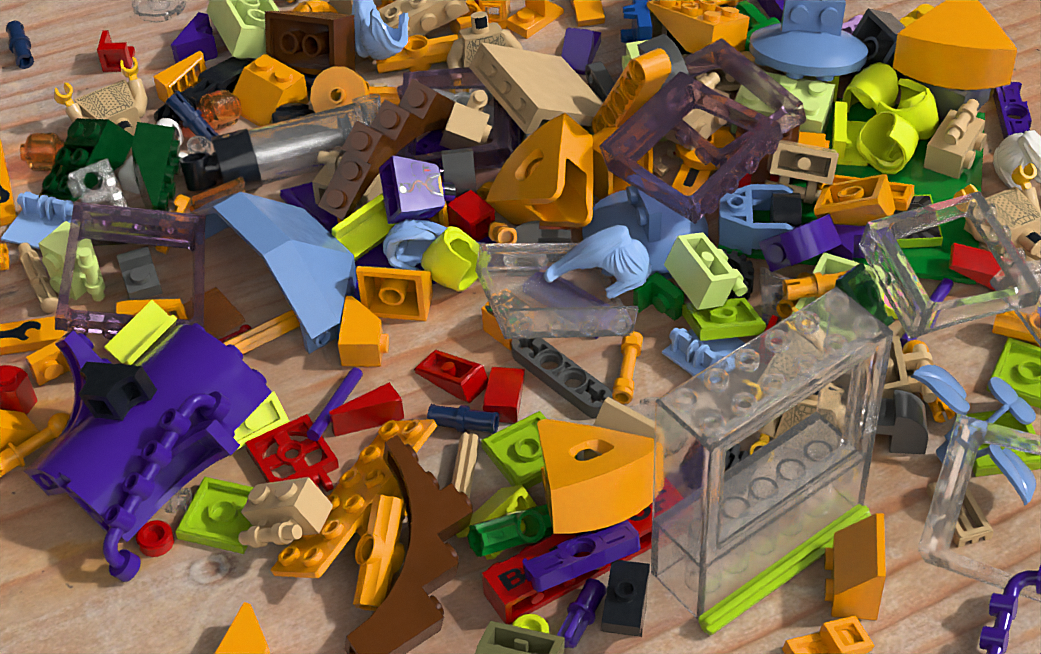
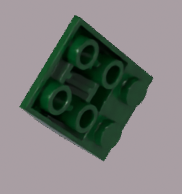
(86, 144)
(155, 163)

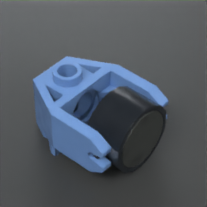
(736, 215)

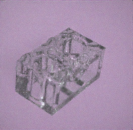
(107, 189)

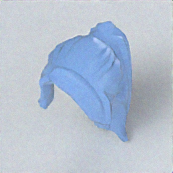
(373, 35)
(409, 241)
(614, 253)

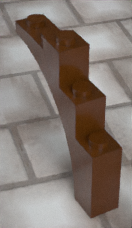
(373, 145)
(433, 517)

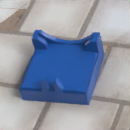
(641, 22)

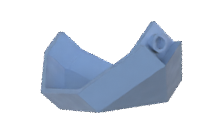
(300, 254)

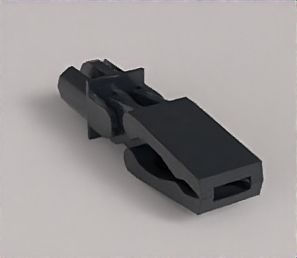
(219, 77)

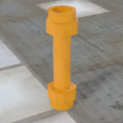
(502, 233)
(624, 385)

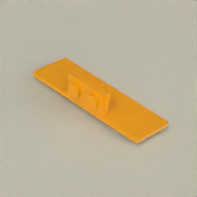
(352, 502)

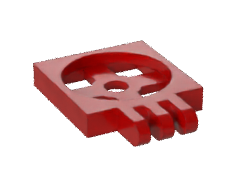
(281, 435)

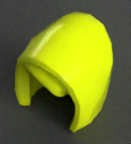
(873, 85)
(916, 107)
(887, 142)
(452, 259)

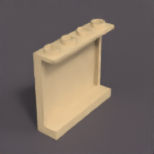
(534, 86)

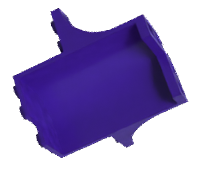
(99, 453)

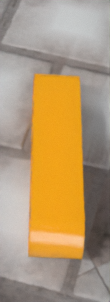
(633, 89)

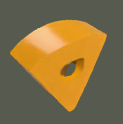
(956, 48)
(548, 177)
(597, 490)

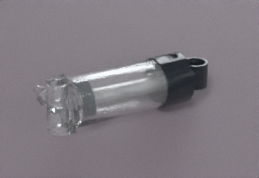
(278, 148)

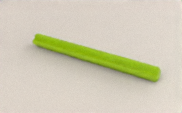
(777, 573)

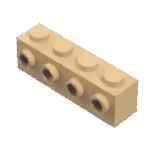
(422, 14)

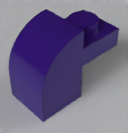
(800, 243)

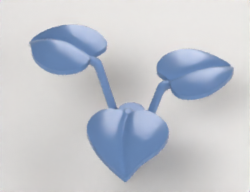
(954, 396)

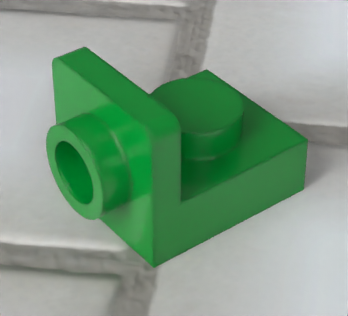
(662, 294)

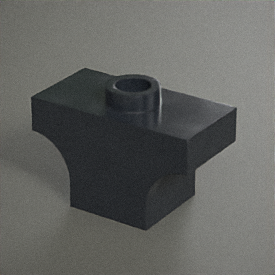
(114, 388)
(626, 598)

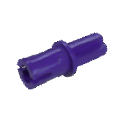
(582, 612)

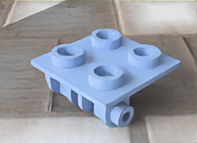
(37, 218)
(695, 354)

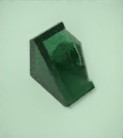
(864, 290)

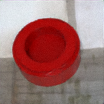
(155, 538)

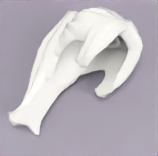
(1016, 151)

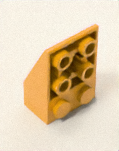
(701, 23)

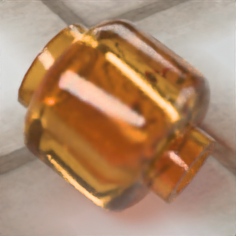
(220, 109)
(40, 150)

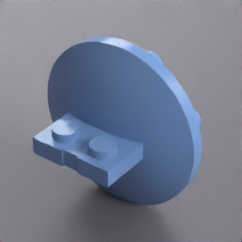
(809, 41)
(646, 220)

